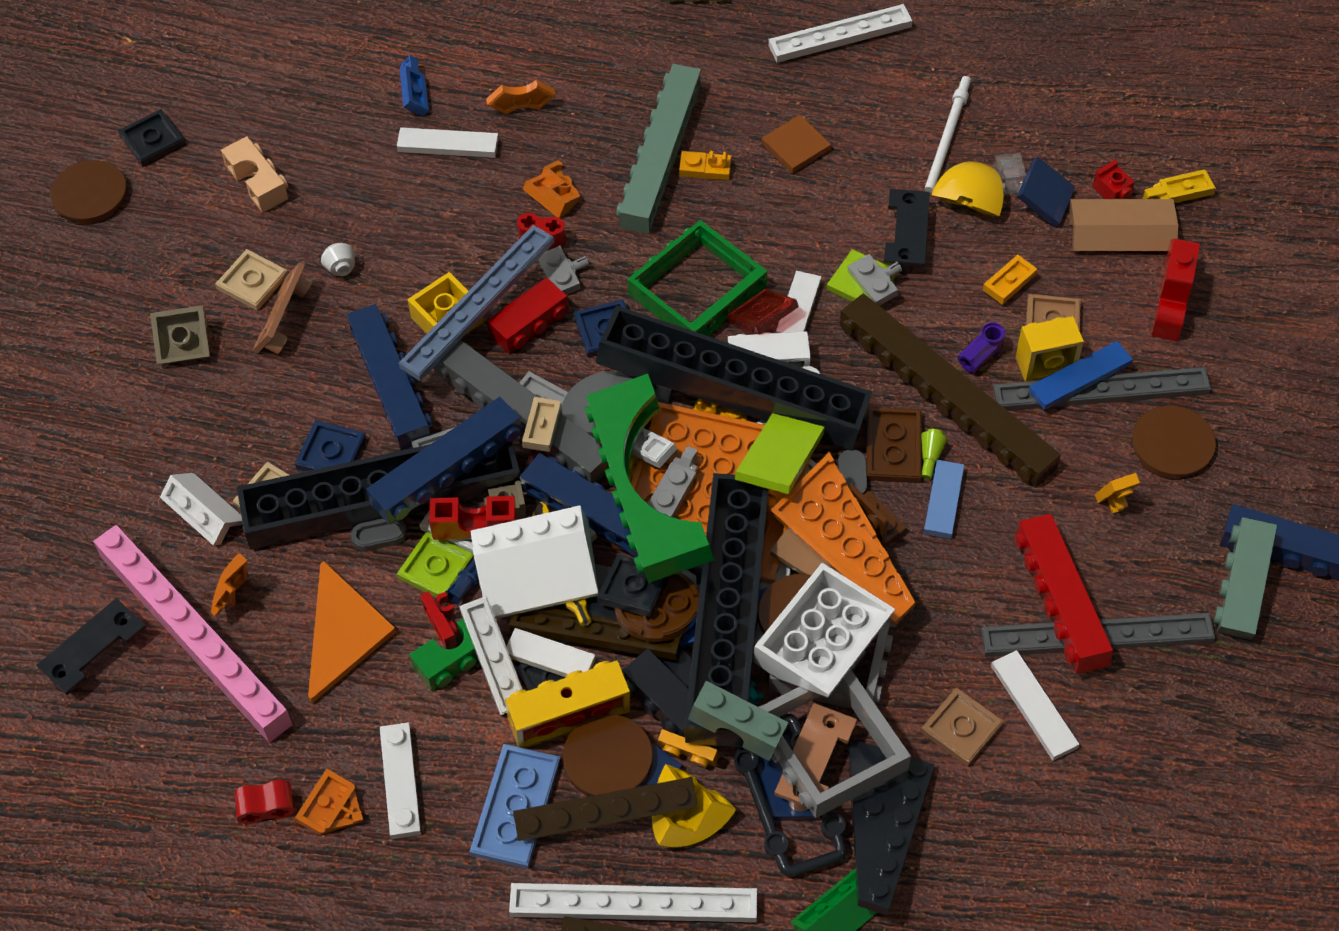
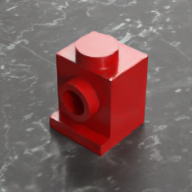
(1113, 182)

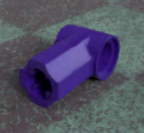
(983, 348)

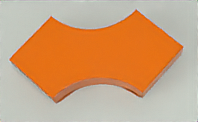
(530, 96)

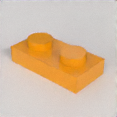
(1010, 279)
(700, 754)

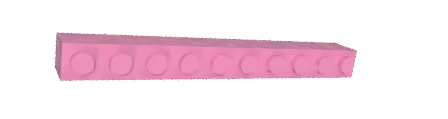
(193, 634)

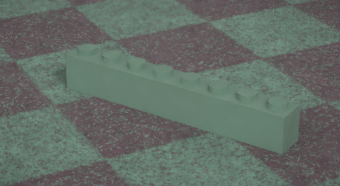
(660, 149)

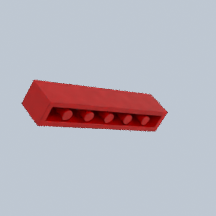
(1063, 594)

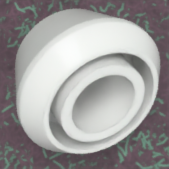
(339, 259)

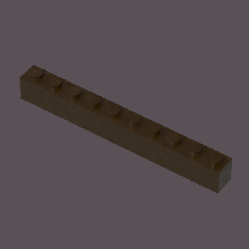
(949, 390)

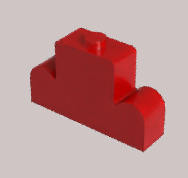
(1175, 288)

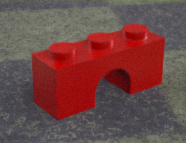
(453, 521)

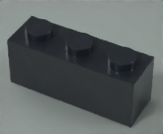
(658, 691)

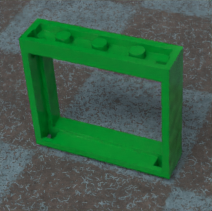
(700, 233)

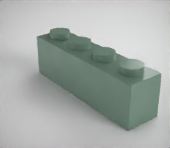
(1246, 578)

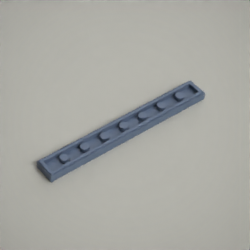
(476, 303)

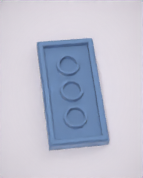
(519, 782)

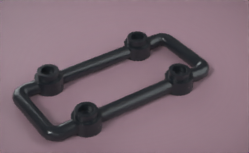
(775, 841)

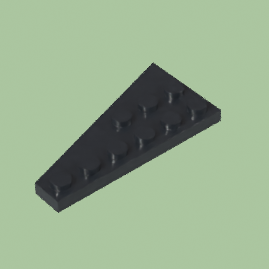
(884, 825)

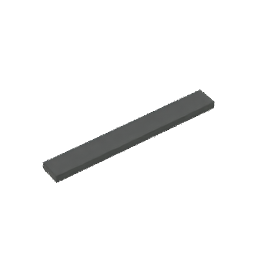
(1114, 389)
(1120, 632)

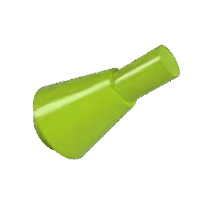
(932, 446)

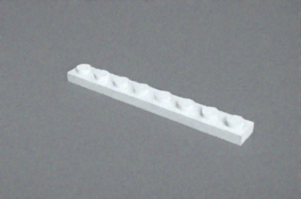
(633, 902)

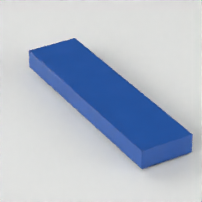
(1080, 375)

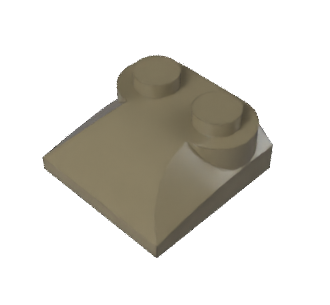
(180, 335)

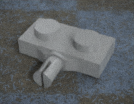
(562, 270)
(874, 279)

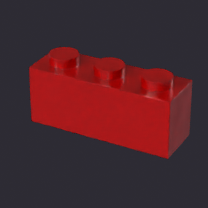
(528, 316)

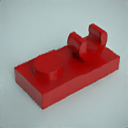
(436, 614)

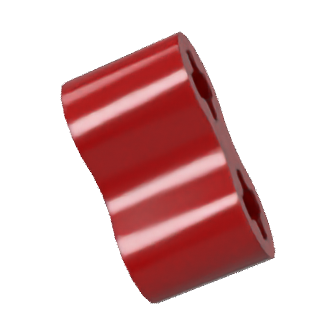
(552, 225)
(264, 802)

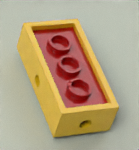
(564, 704)

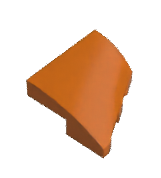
(553, 190)

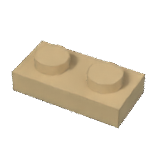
(541, 424)

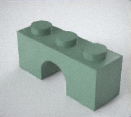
(721, 709)

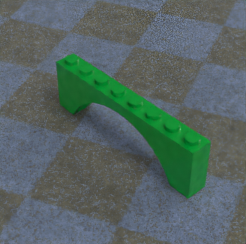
(661, 541)

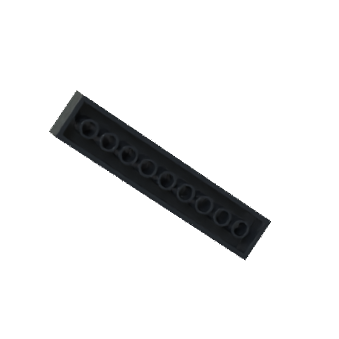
(731, 375)
(338, 499)
(728, 599)

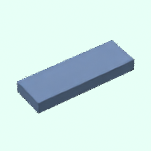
(943, 499)

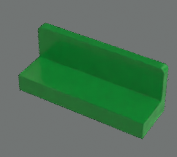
(834, 909)

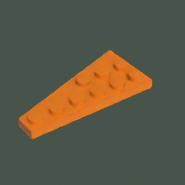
(836, 529)

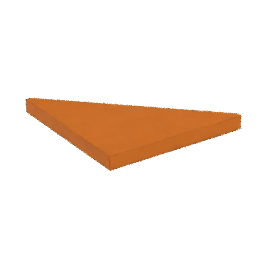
(344, 632)

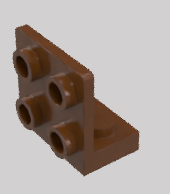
(882, 520)

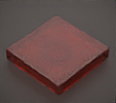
(762, 311)

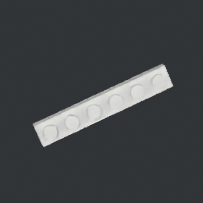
(840, 33)

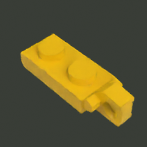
(1182, 187)

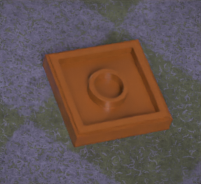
(796, 144)

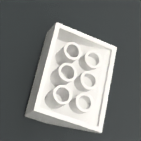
(535, 562)
(821, 632)

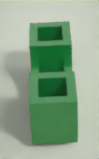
(439, 665)

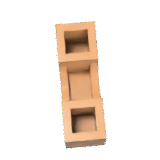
(247, 160)

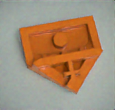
(230, 580)
(330, 805)

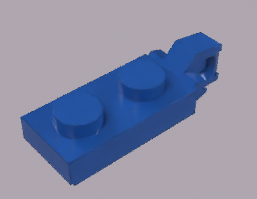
(413, 87)

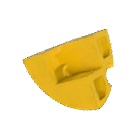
(972, 186)
(693, 824)

